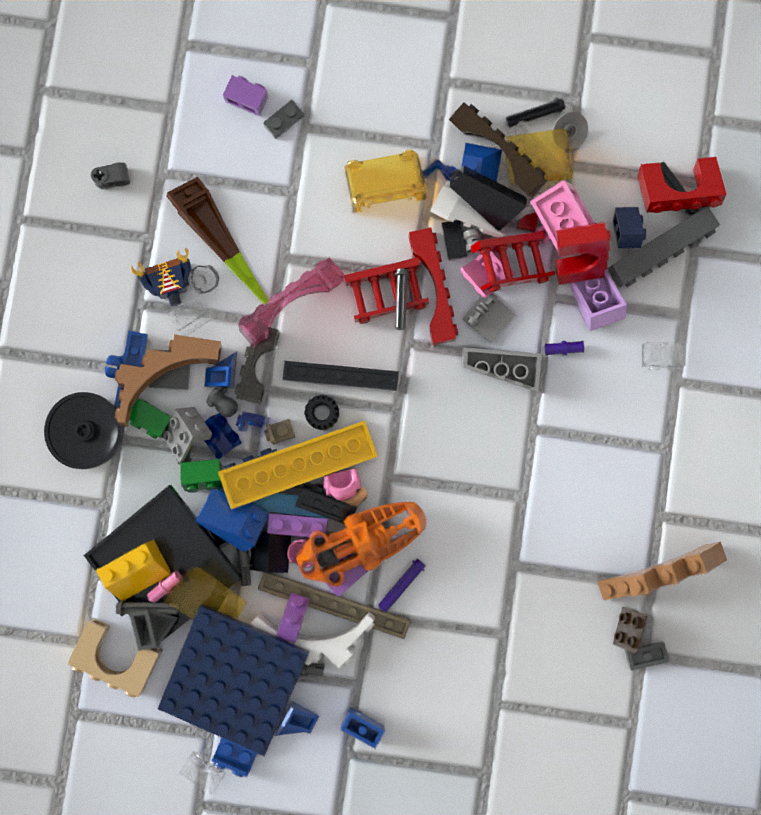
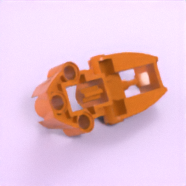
(367, 539)

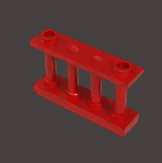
(515, 242)
(373, 276)

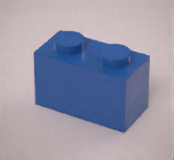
(362, 727)

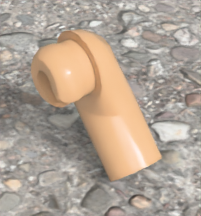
(359, 497)

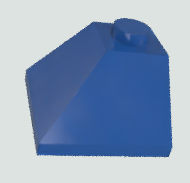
(482, 159)

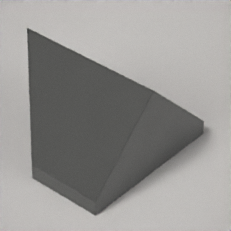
(150, 627)

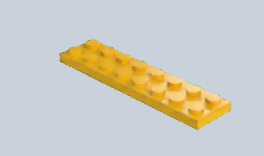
(297, 464)

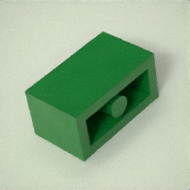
(150, 418)
(200, 475)

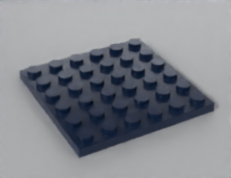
(233, 679)

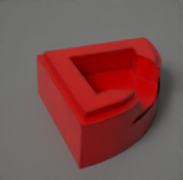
(528, 222)

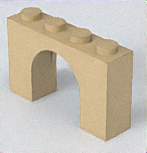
(87, 659)

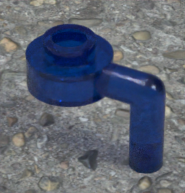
(445, 170)

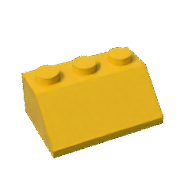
(134, 571)

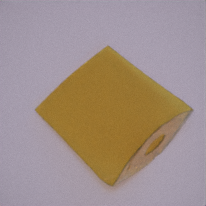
(546, 151)
(204, 590)

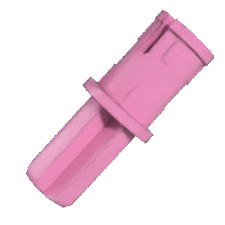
(164, 587)

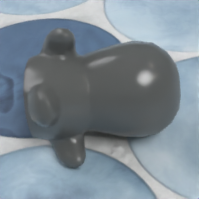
(224, 405)

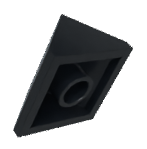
(270, 553)

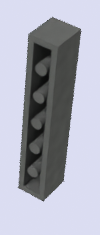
(664, 246)

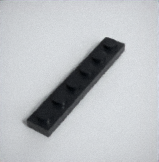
(340, 375)

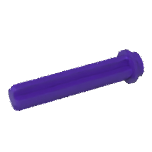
(401, 585)

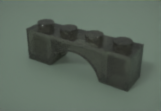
(250, 388)

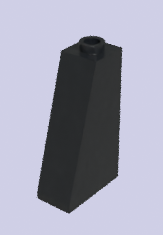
(489, 198)

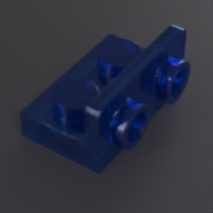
(247, 419)
(223, 436)

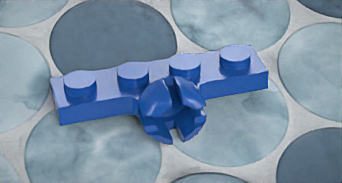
(132, 356)

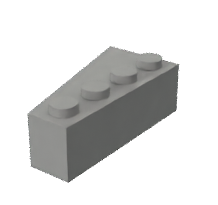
(509, 366)

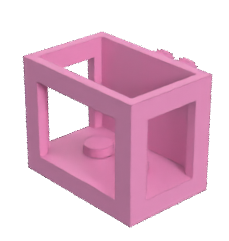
(559, 210)

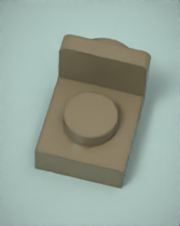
(279, 431)

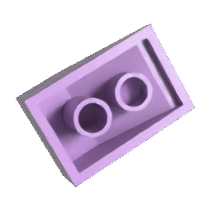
(599, 301)

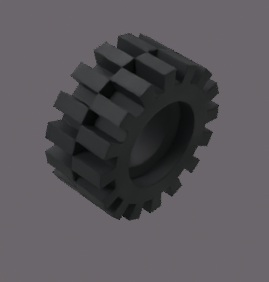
(310, 412)

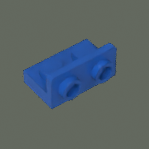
(234, 757)

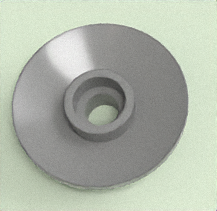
(578, 127)

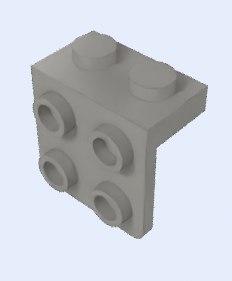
(184, 429)

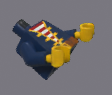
(167, 278)

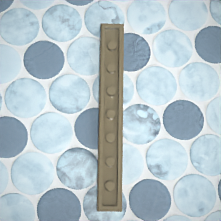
(334, 605)

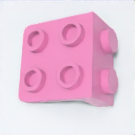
(477, 275)

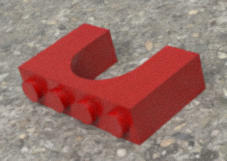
(660, 197)
(592, 243)

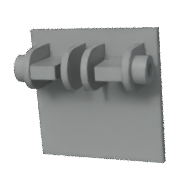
(488, 317)

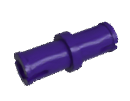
(564, 348)

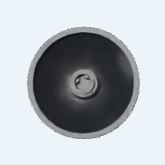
(83, 430)

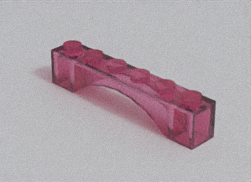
(321, 279)

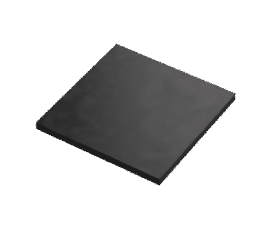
(179, 539)

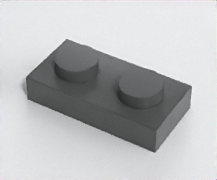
(283, 119)
(647, 656)

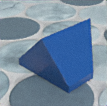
(222, 374)
(297, 720)

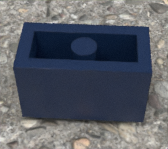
(628, 227)

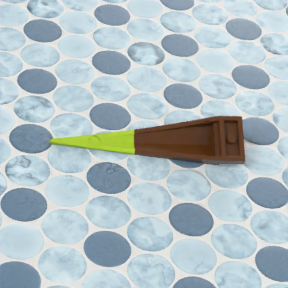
(202, 215)

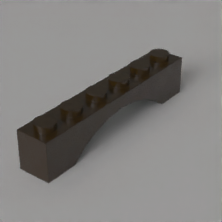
(471, 124)

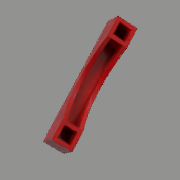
(423, 247)

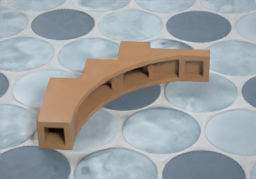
(135, 379)
(668, 573)

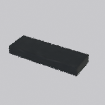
(324, 505)

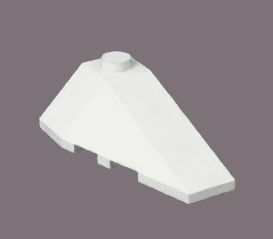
(452, 206)

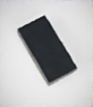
(454, 240)

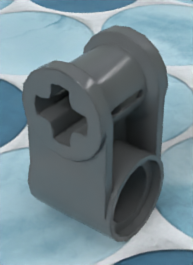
(113, 175)

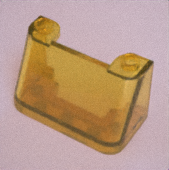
(385, 180)

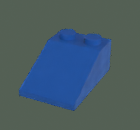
(237, 525)

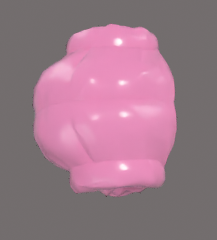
(342, 484)

